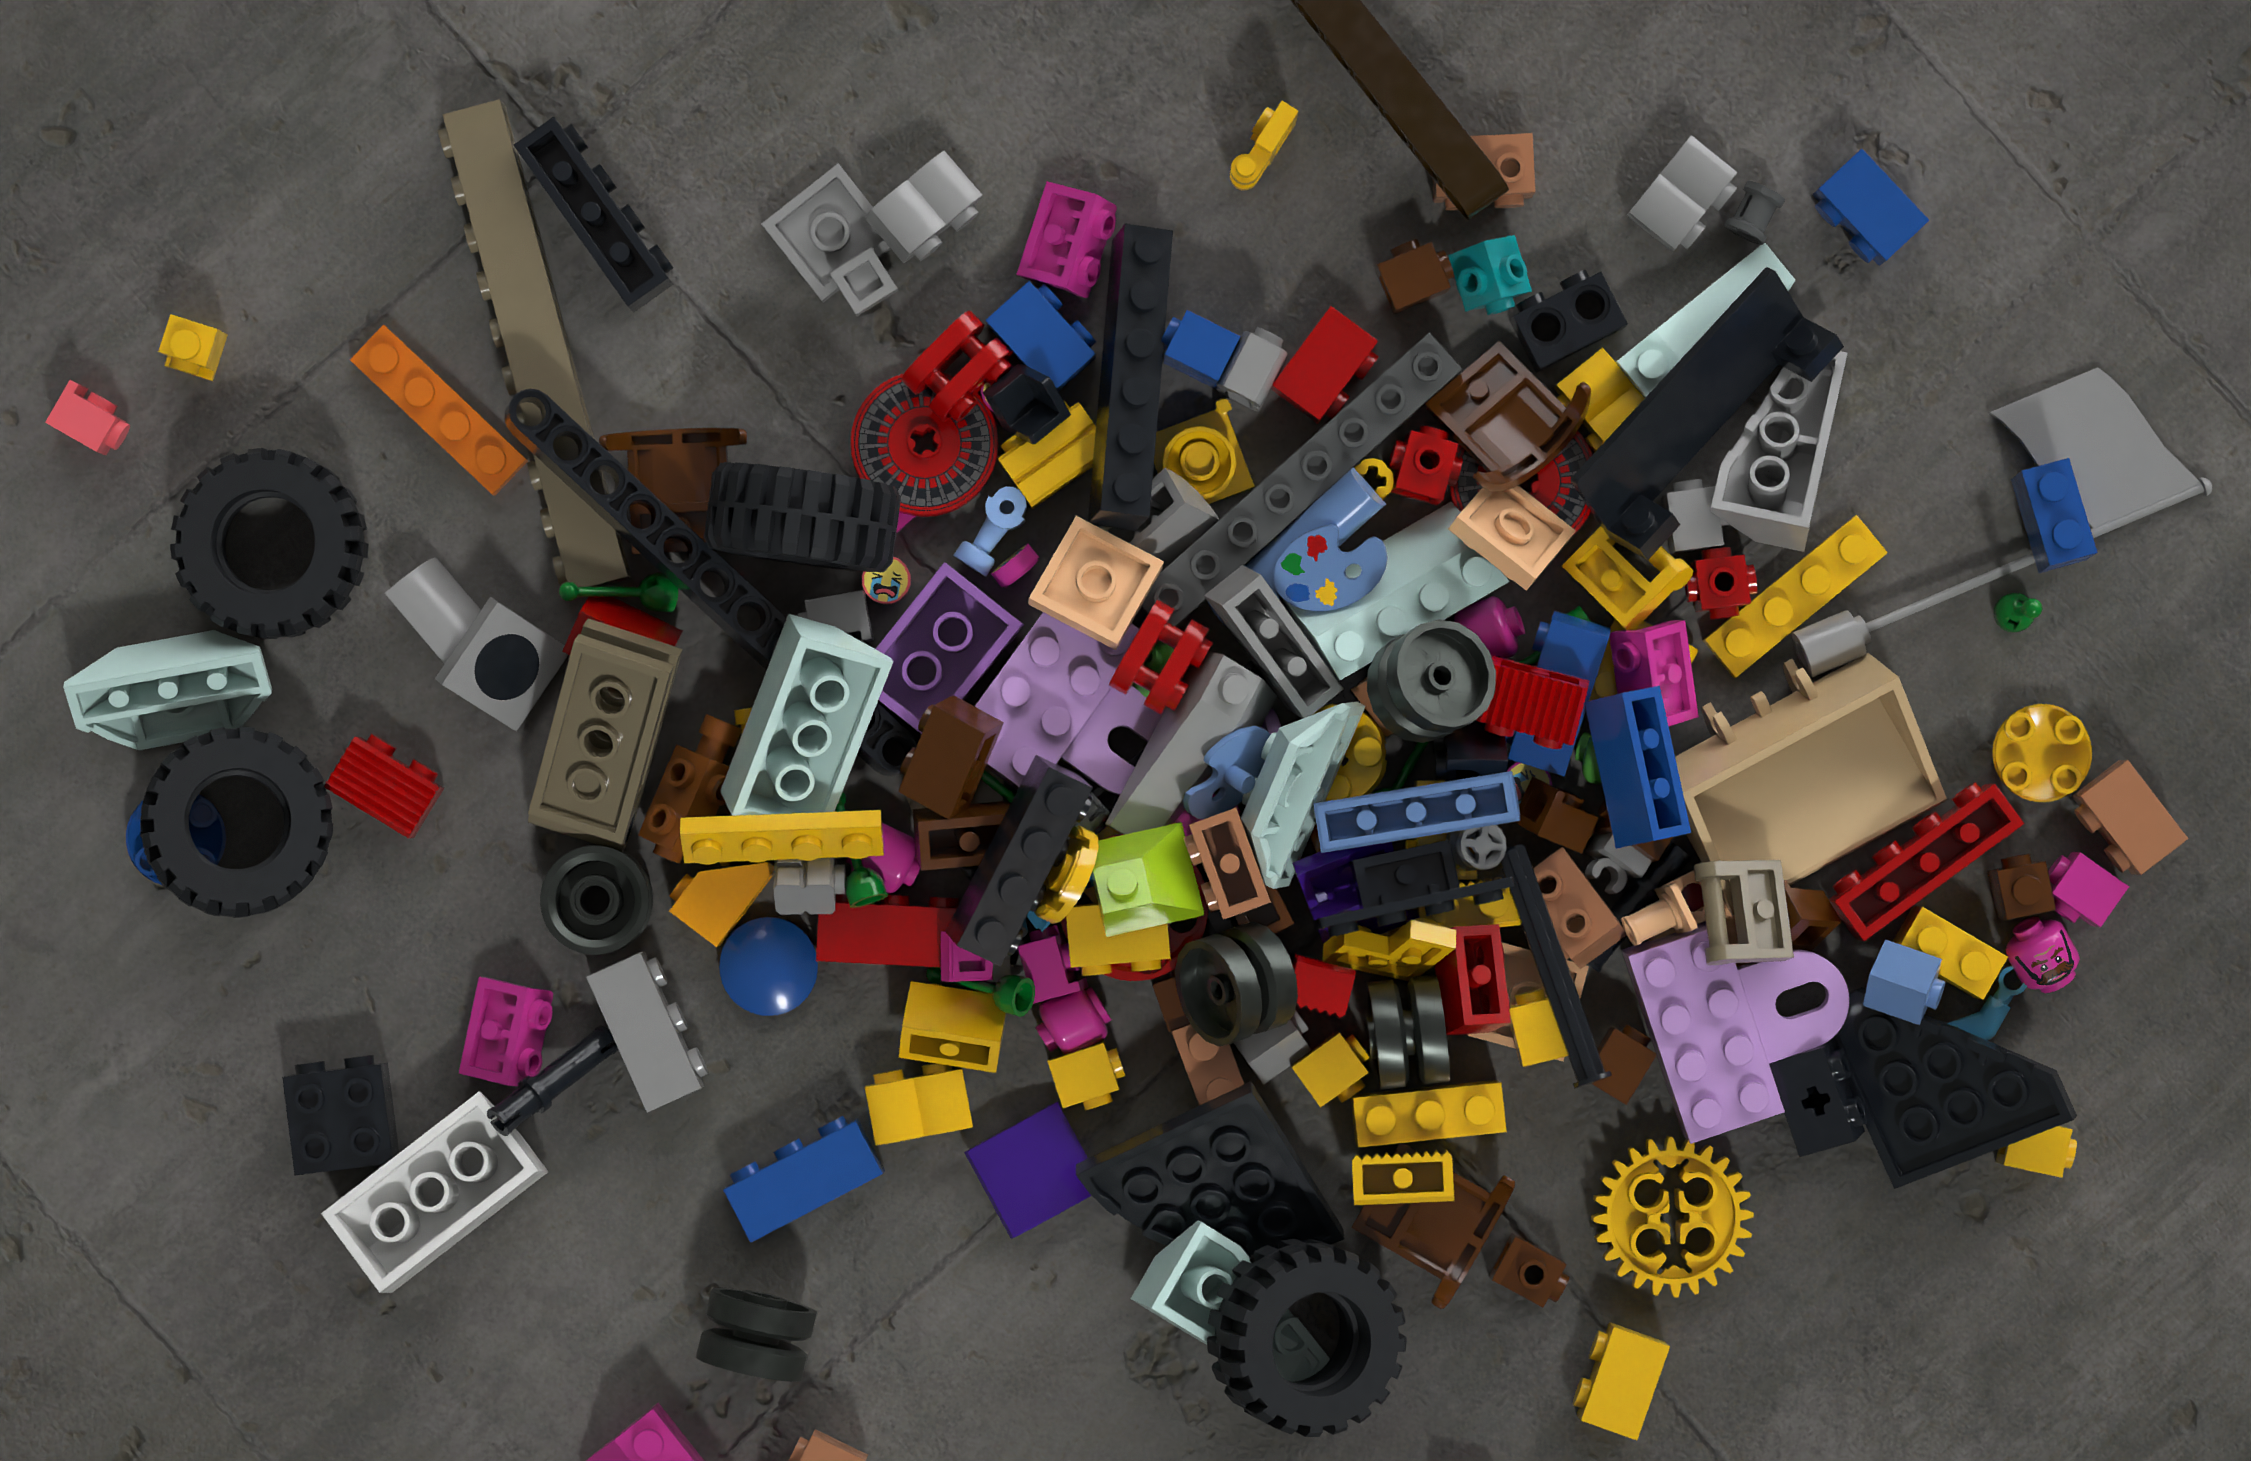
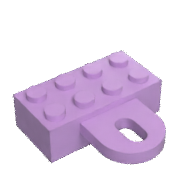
(1062, 707)
(1722, 1029)

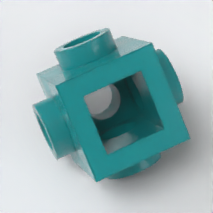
(1490, 275)

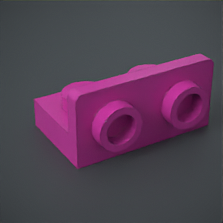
(1068, 239)
(1657, 658)
(506, 1032)

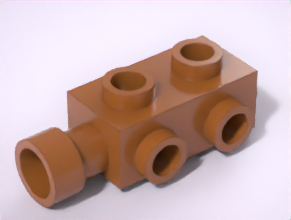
(689, 787)

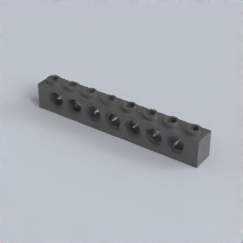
(1304, 477)

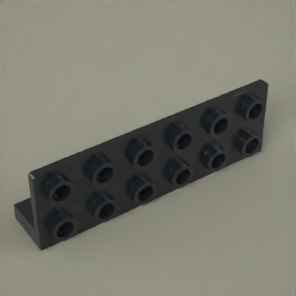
(1692, 404)

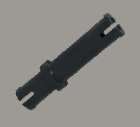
(1642, 892)
(537, 1092)

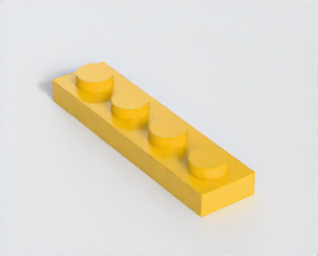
(1795, 596)
(782, 837)

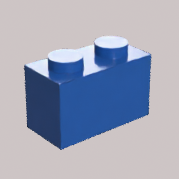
(1869, 209)
(1041, 336)
(1198, 347)
(2054, 515)

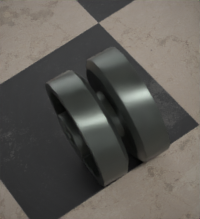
(1431, 681)
(1236, 983)
(1408, 1031)
(755, 1342)

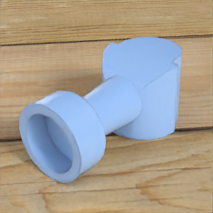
(1004, 513)

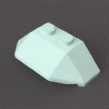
(169, 689)
(1295, 774)

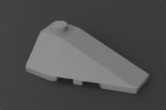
(1776, 466)

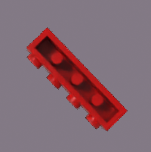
(1925, 861)

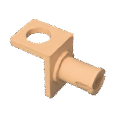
(1664, 914)

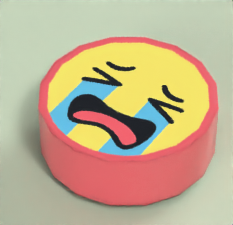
(888, 586)

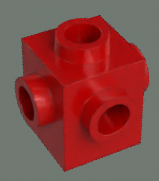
(1412, 478)
(1702, 587)

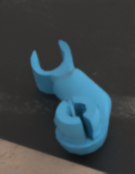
(1993, 1012)

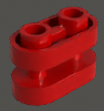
(956, 396)
(1189, 648)

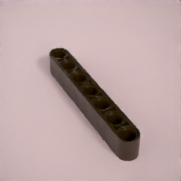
(1406, 102)

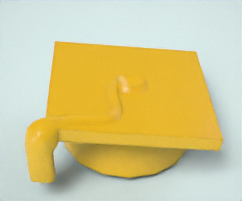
(1205, 454)

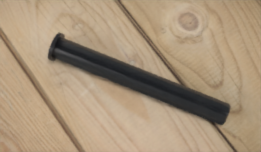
(1553, 968)

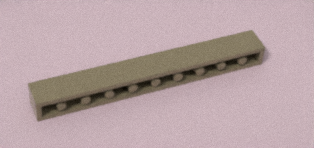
(529, 328)

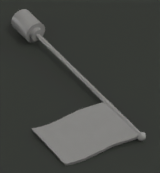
(2117, 468)

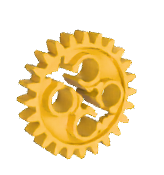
(1717, 1213)

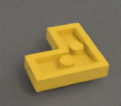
(1400, 956)

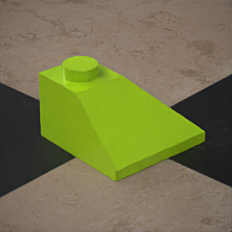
(1145, 880)

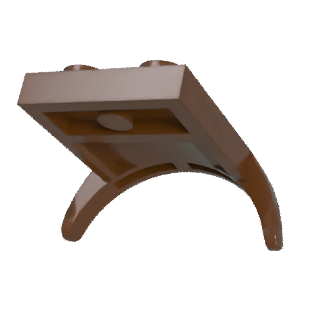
(1507, 418)
(676, 470)
(1438, 1235)

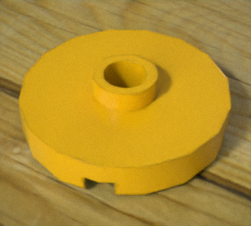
(1070, 878)

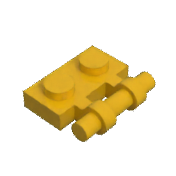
(1269, 135)

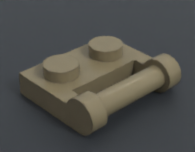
(1758, 911)

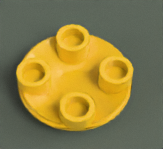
(2042, 753)

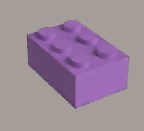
(943, 644)

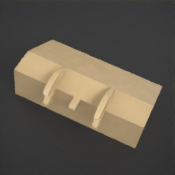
(1808, 772)

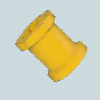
(1381, 473)

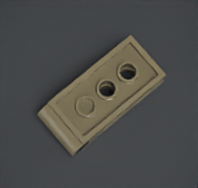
(603, 735)

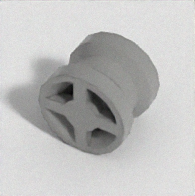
(1487, 844)

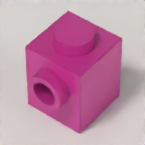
(2084, 889)

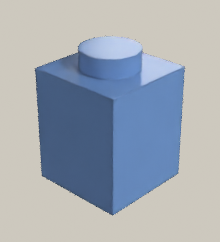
(1904, 982)

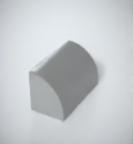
(1175, 519)
(435, 606)

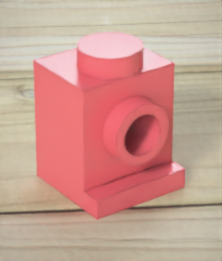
(88, 419)

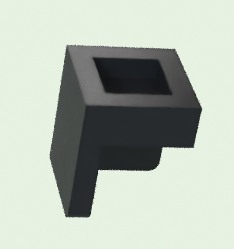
(1026, 403)

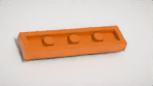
(439, 410)

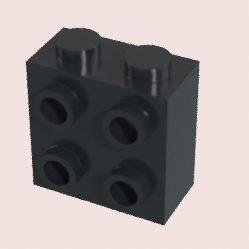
(340, 1115)

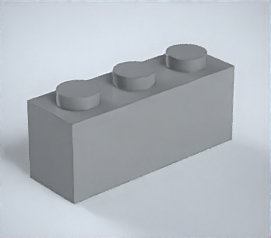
(1273, 642)
(648, 1030)

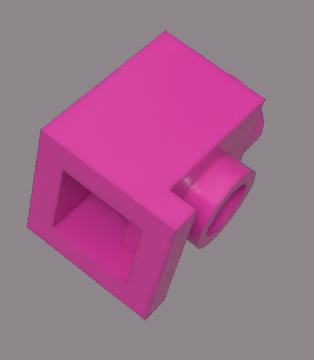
(1048, 965)

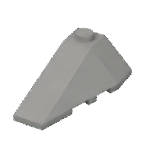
(1217, 702)

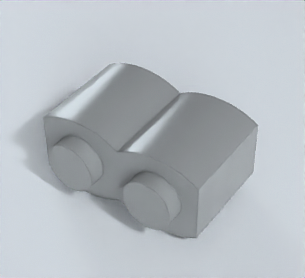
(1683, 194)
(924, 208)
(1252, 368)

